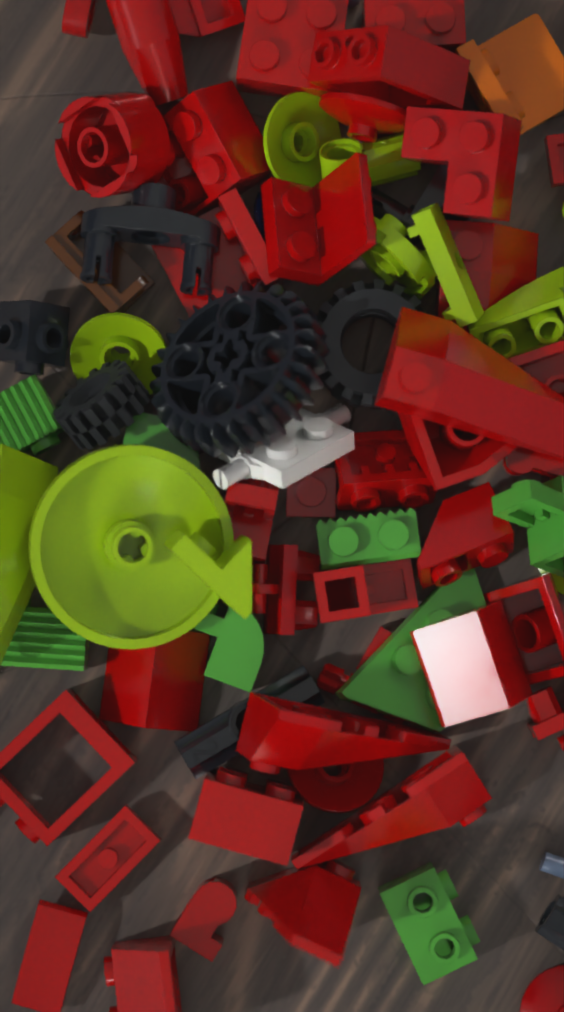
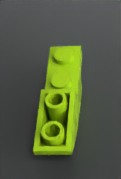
(525, 318)

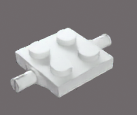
(292, 456)

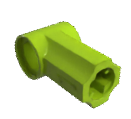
(383, 157)

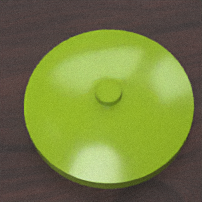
(103, 551)

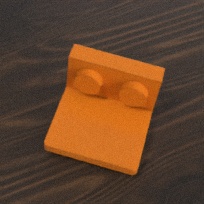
(517, 73)

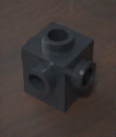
(33, 335)

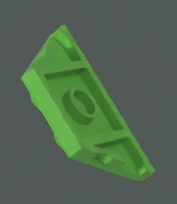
(393, 674)

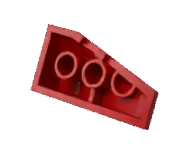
(422, 803)
(310, 906)

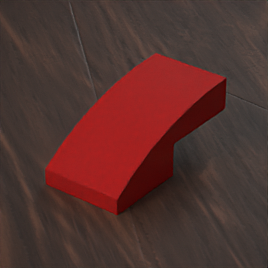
(49, 957)

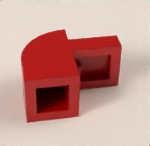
(251, 511)
(365, 590)

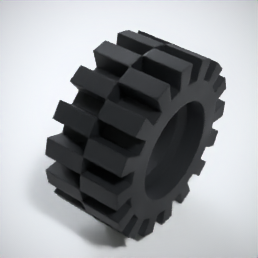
(101, 404)

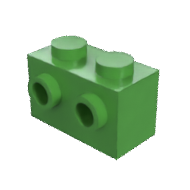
(428, 923)

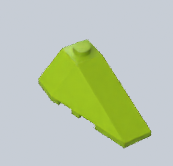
(21, 487)

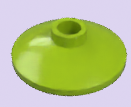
(294, 136)
(98, 336)

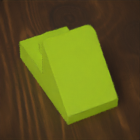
(228, 576)

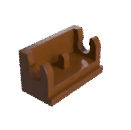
(129, 279)

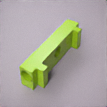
(448, 265)

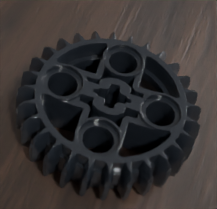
(239, 369)

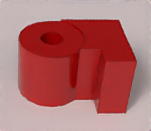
(208, 908)

